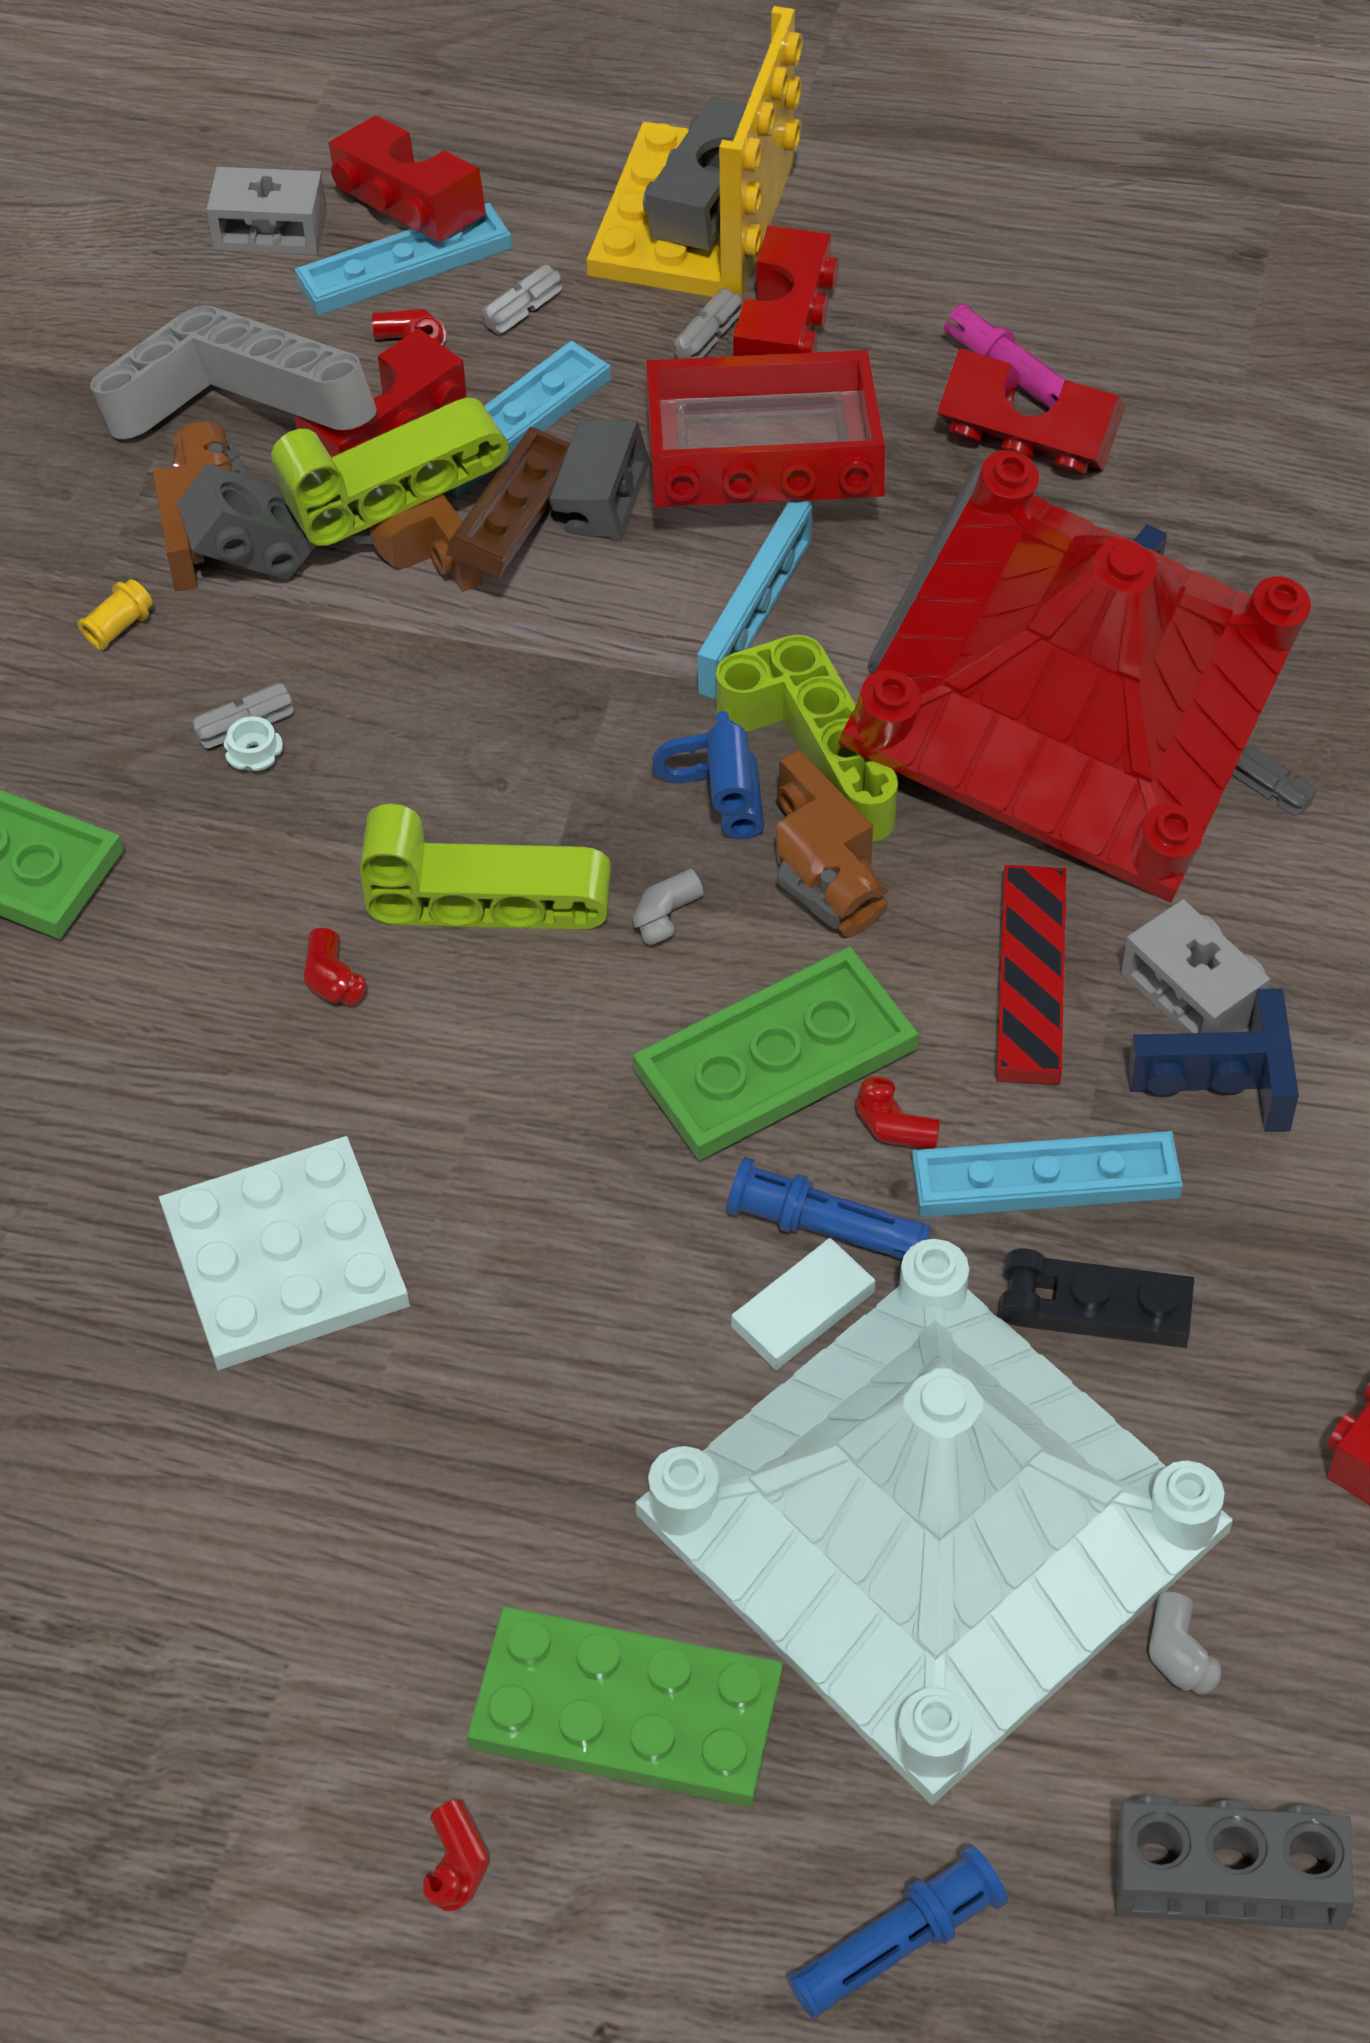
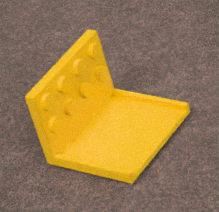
(750, 187)

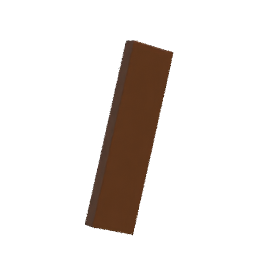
(510, 504)

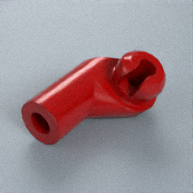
(403, 322)
(327, 974)
(888, 1120)
(462, 1864)

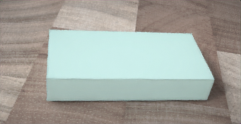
(803, 1303)

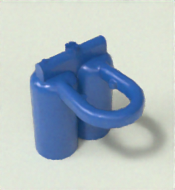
(731, 774)

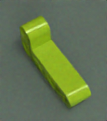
(386, 473)
(799, 685)
(477, 883)

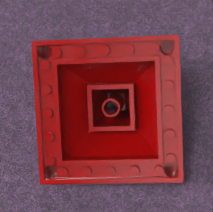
(1075, 681)

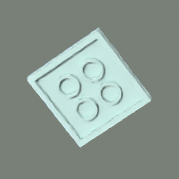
(283, 1252)

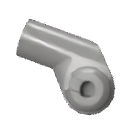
(662, 899)
(1176, 1651)

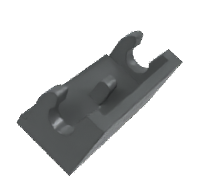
(601, 477)

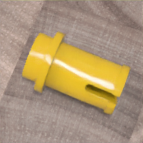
(116, 613)

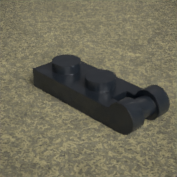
(1097, 1300)

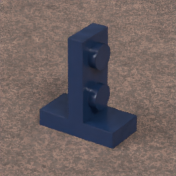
(1225, 1061)

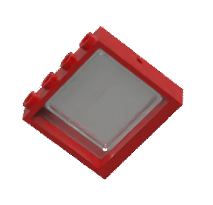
(764, 429)

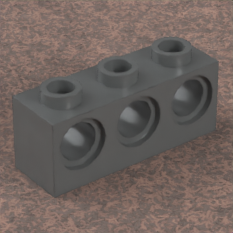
(1207, 1891)

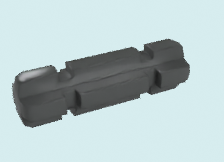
(1272, 780)

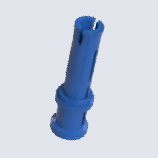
(798, 1204)
(926, 1915)

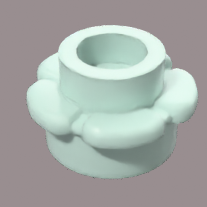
(252, 744)

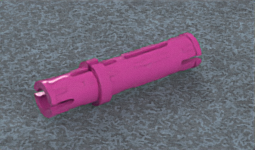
(999, 343)

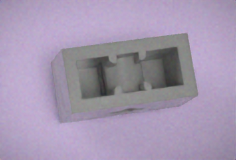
(266, 210)
(1193, 972)

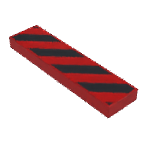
(1032, 975)

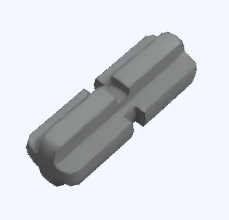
(512, 305)
(712, 323)
(268, 703)

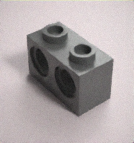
(243, 523)

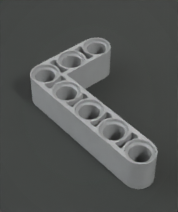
(238, 356)

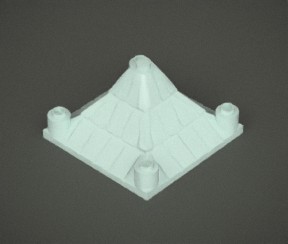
(933, 1523)

